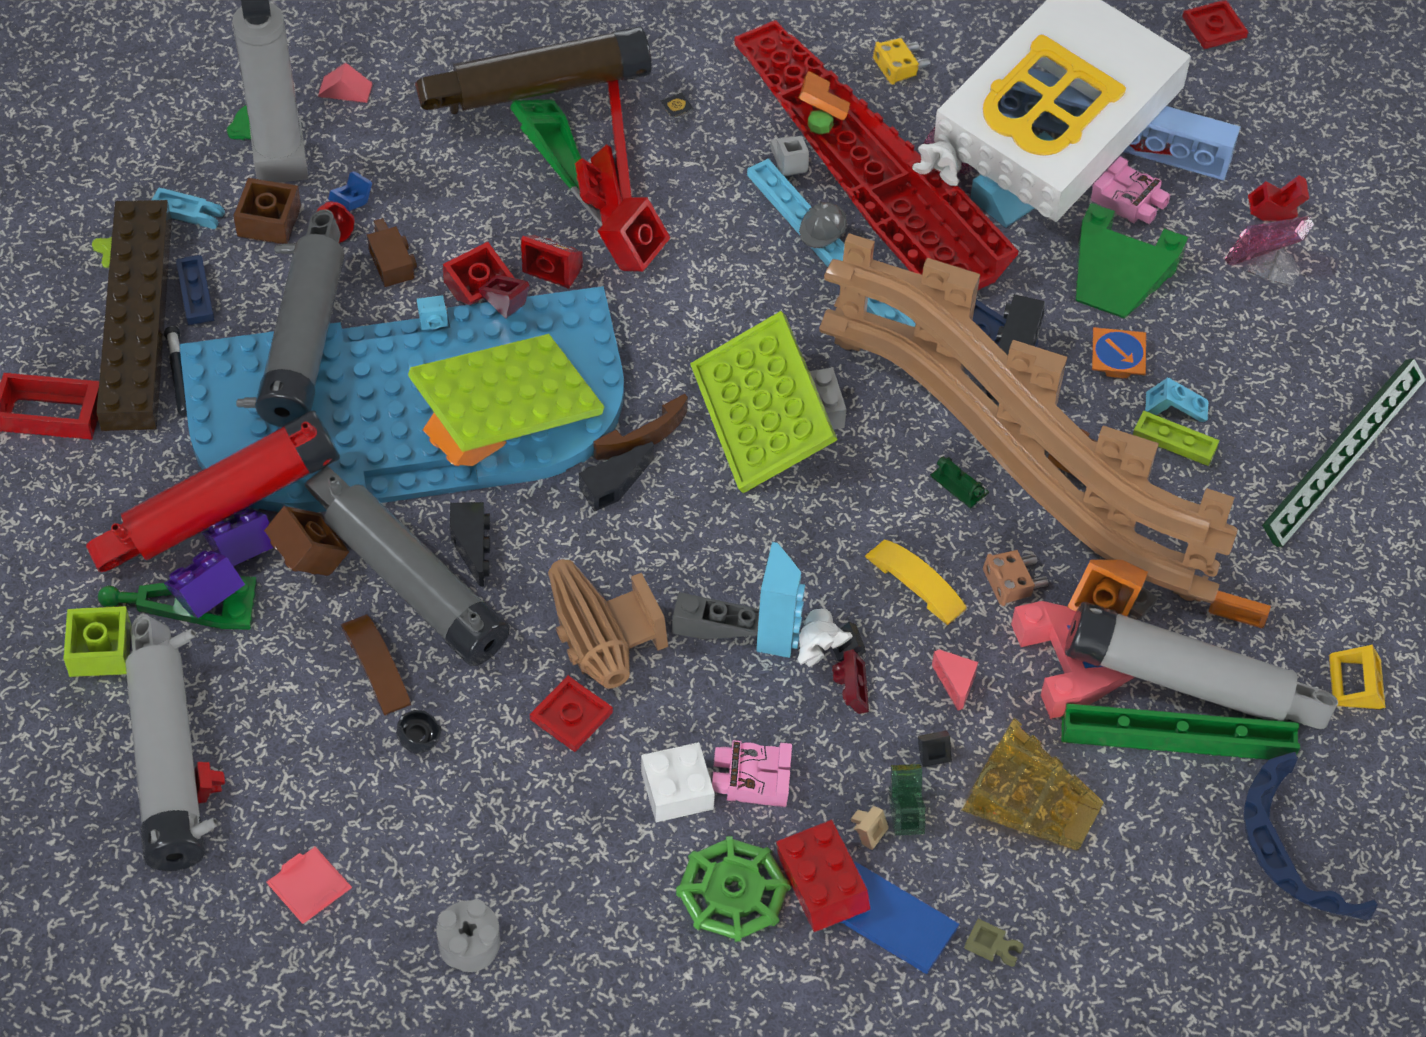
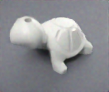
(941, 157)
(817, 633)

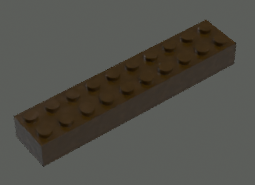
(134, 316)

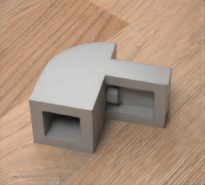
(790, 155)

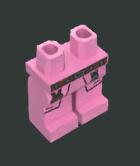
(1129, 192)
(755, 773)

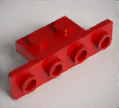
(599, 182)

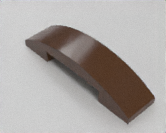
(655, 431)
(377, 664)

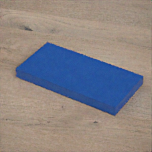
(902, 923)

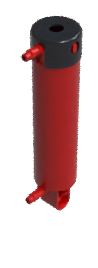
(216, 492)

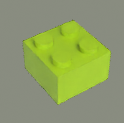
(97, 641)

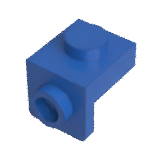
(354, 193)

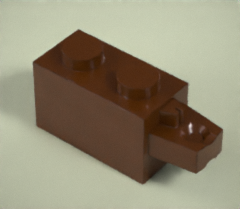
(390, 254)

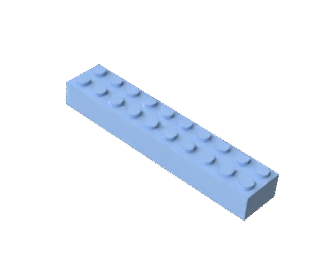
(1195, 140)

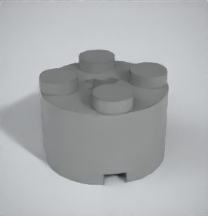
(465, 920)

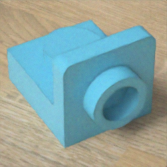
(432, 312)

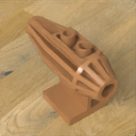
(604, 630)

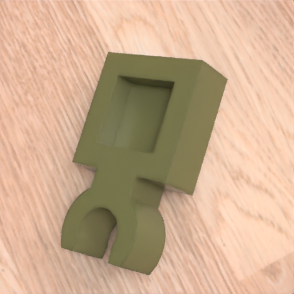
(989, 941)

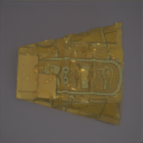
(1032, 792)

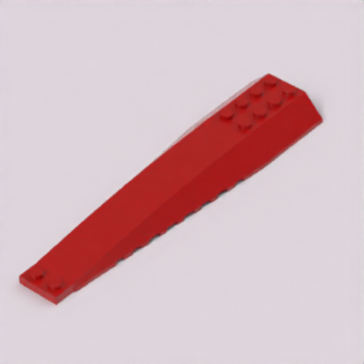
(908, 210)

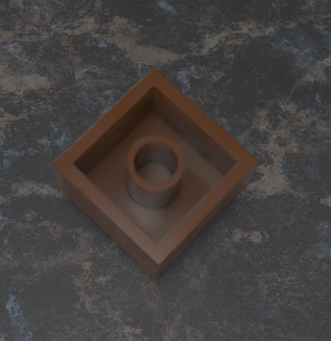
(267, 211)
(306, 541)

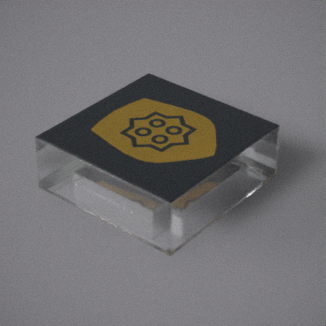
(676, 107)

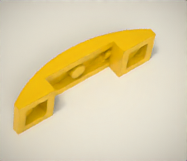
(919, 578)

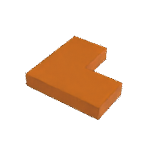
(816, 93)

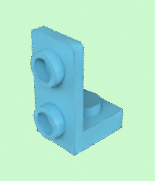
(1173, 394)

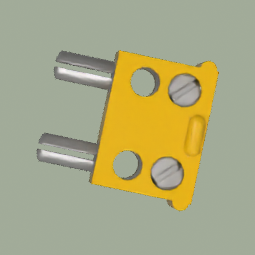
(897, 61)

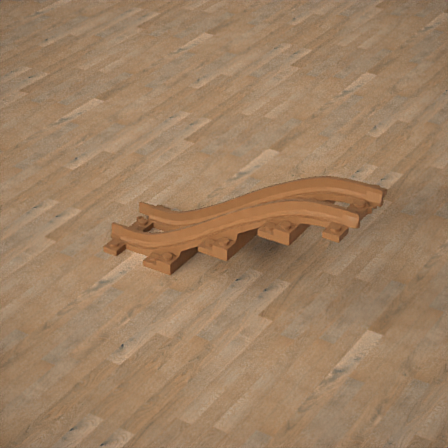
(1027, 418)

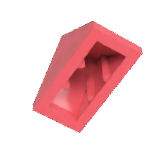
(345, 84)
(955, 674)

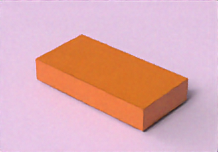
(1240, 609)

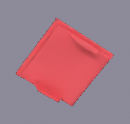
(308, 884)

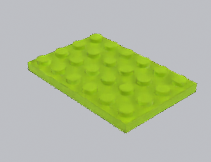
(505, 392)
(763, 402)

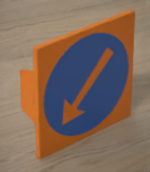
(1119, 352)

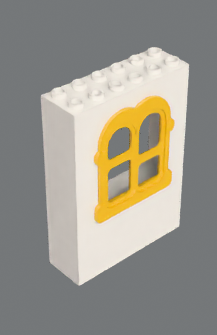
(1094, 51)

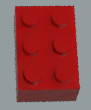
(823, 875)

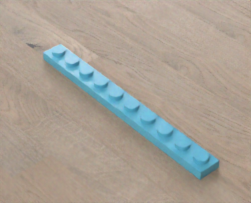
(793, 209)

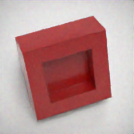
(207, 781)

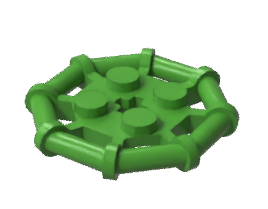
(737, 903)

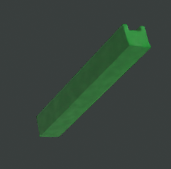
(1178, 732)

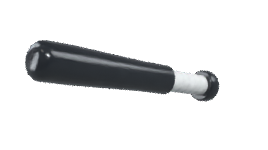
(172, 334)

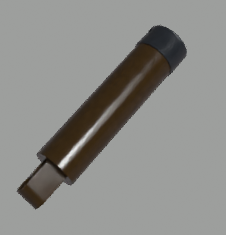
(538, 71)

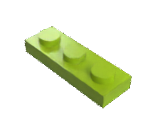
(1176, 438)

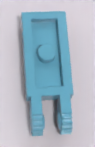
(190, 208)

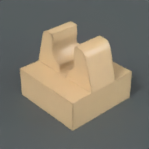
(870, 826)

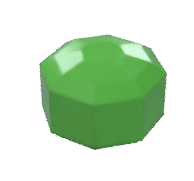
(820, 122)

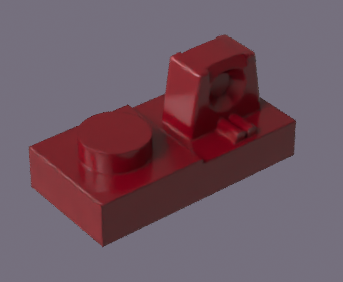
(853, 675)

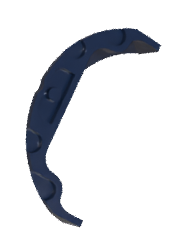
(1271, 852)

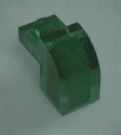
(906, 800)

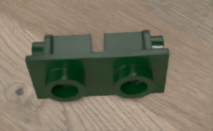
(958, 482)

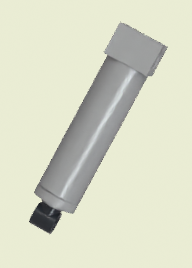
(269, 92)

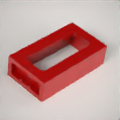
(53, 390)

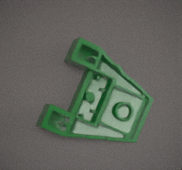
(1118, 270)

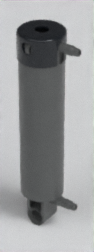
(301, 324)
(410, 568)

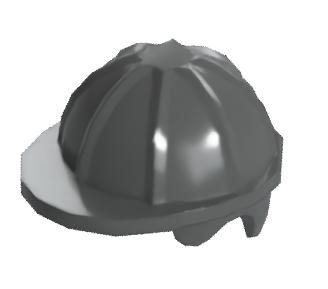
(822, 225)

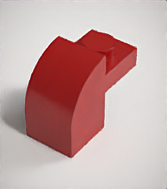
(1278, 204)

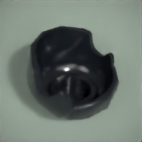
(413, 727)

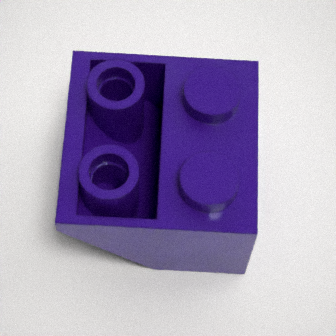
(240, 536)
(204, 582)

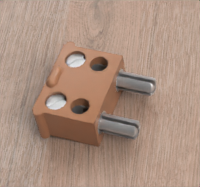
(1010, 576)

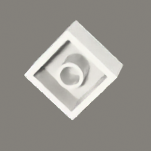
(677, 782)

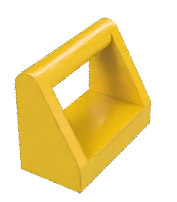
(1373, 695)

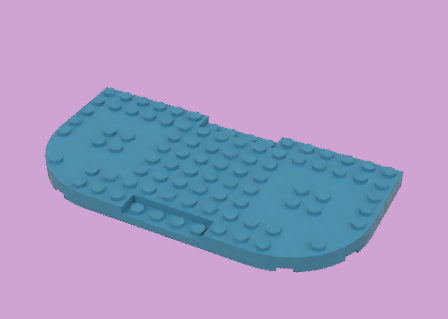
(379, 412)

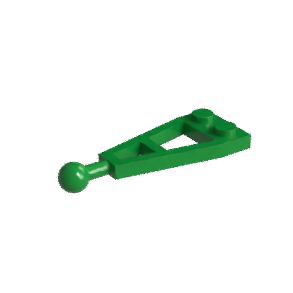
(235, 614)

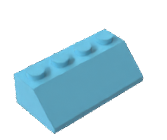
(997, 202)
(780, 605)

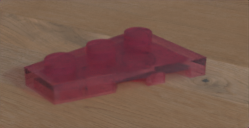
(1268, 237)

